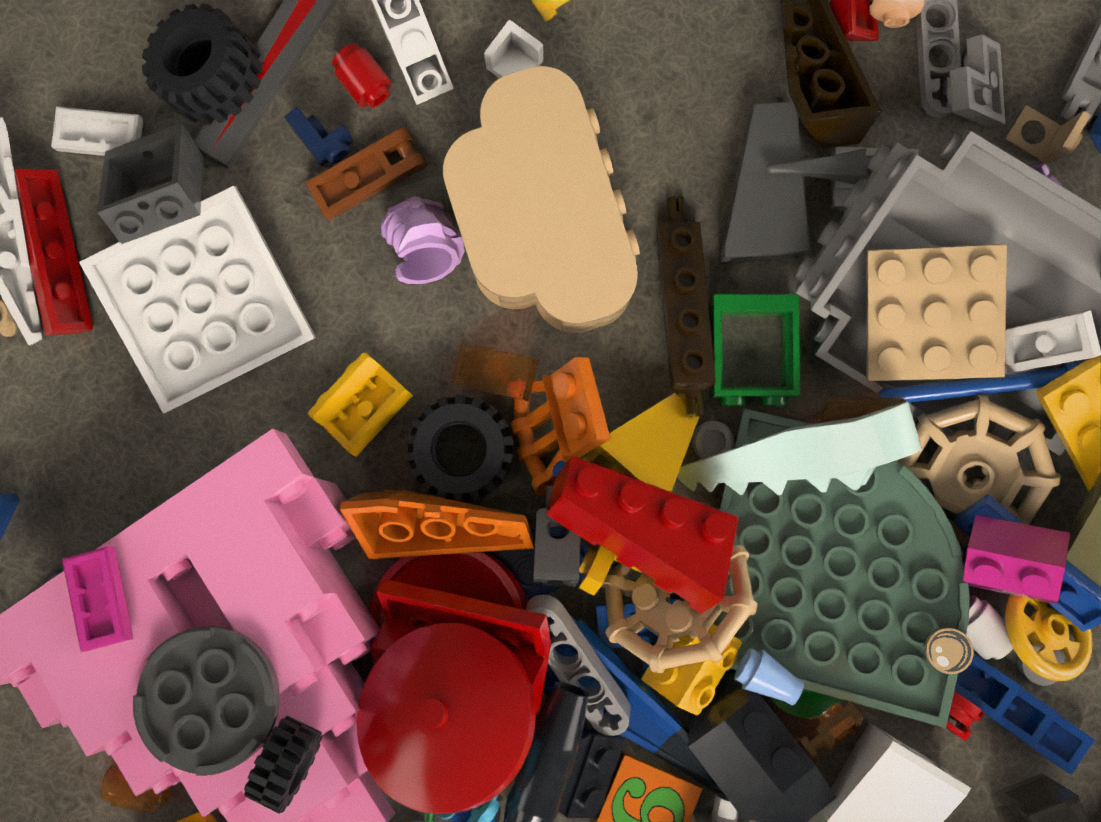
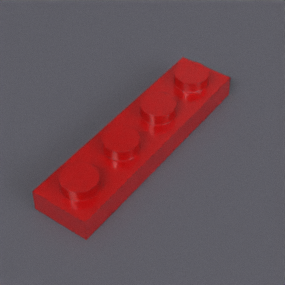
(52, 253)

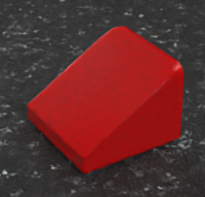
(853, 19)

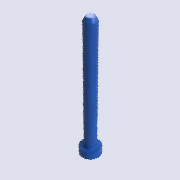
(976, 386)

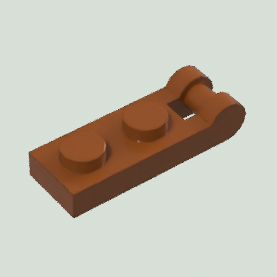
(365, 174)

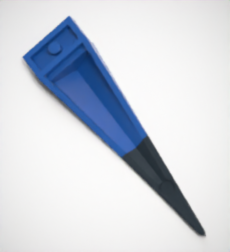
(650, 720)

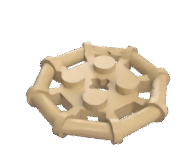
(987, 450)
(675, 619)

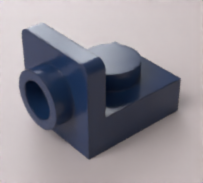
(311, 133)

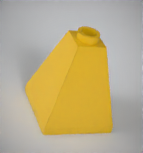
(650, 444)

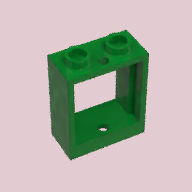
(758, 305)

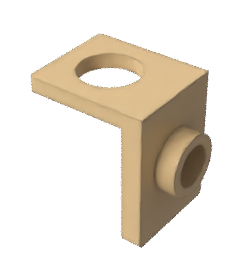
(1057, 139)

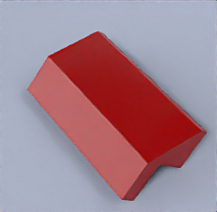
(413, 607)

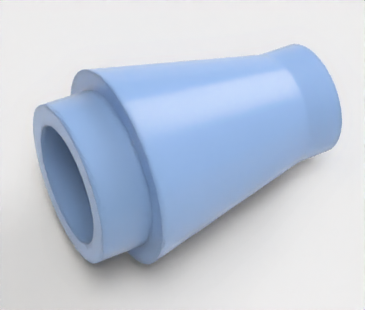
(767, 677)

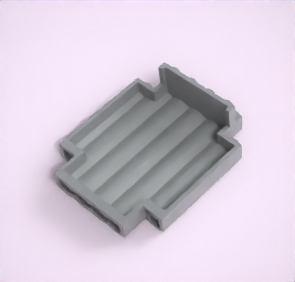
(968, 200)

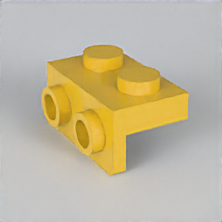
(359, 404)
(693, 684)

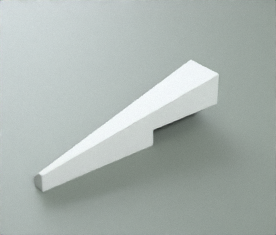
(15, 270)

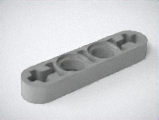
(941, 38)
(583, 664)

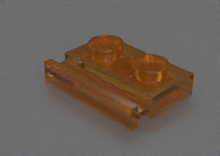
(834, 727)

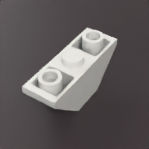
(413, 47)

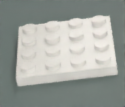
(198, 301)

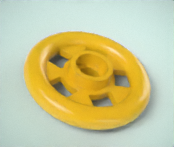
(1049, 633)

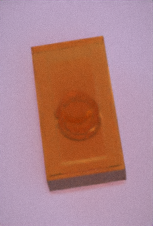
(495, 371)

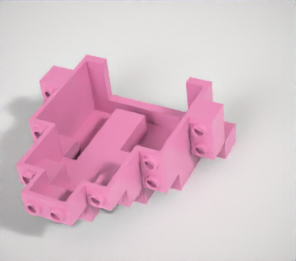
(232, 554)

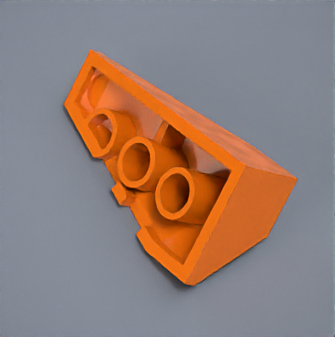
(422, 524)

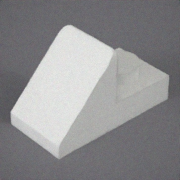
(1051, 342)

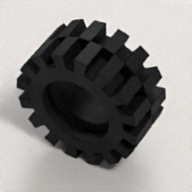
(283, 764)

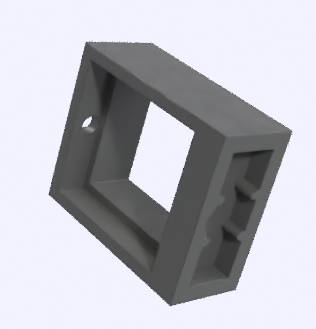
(129, 169)

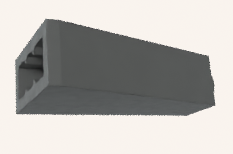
(767, 208)

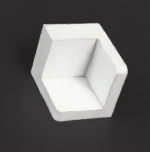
(513, 51)

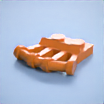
(576, 416)

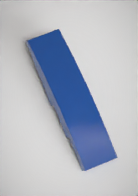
(1023, 715)

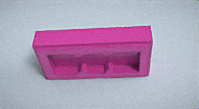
(97, 599)

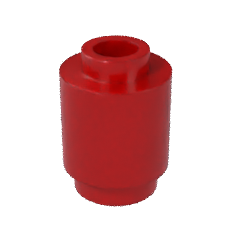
(361, 76)

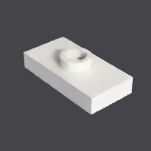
(93, 130)

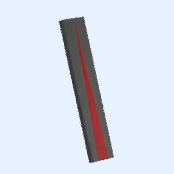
(280, 50)

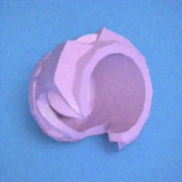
(424, 239)

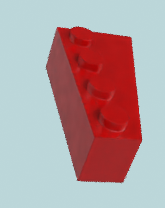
(647, 527)

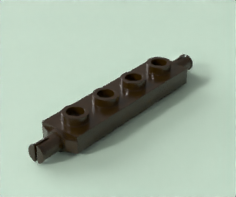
(685, 306)

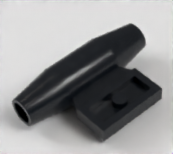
(565, 765)

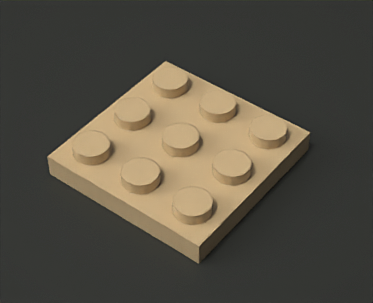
(936, 312)

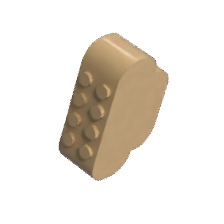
(542, 204)

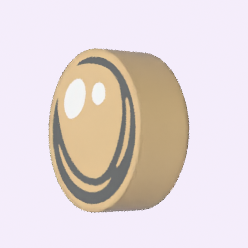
(949, 650)

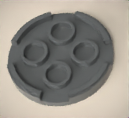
(206, 700)

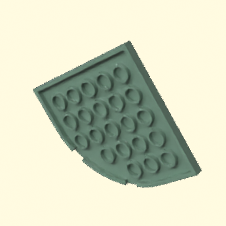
(850, 583)

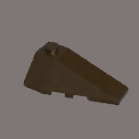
(825, 75)

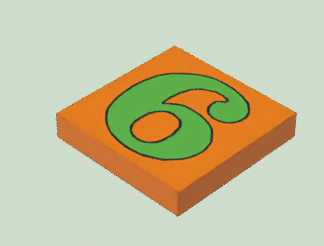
(648, 794)

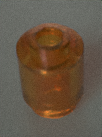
(120, 795)

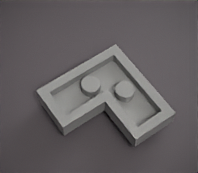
(978, 86)

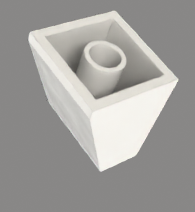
(892, 784)

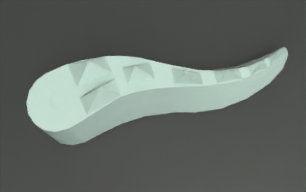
(814, 452)

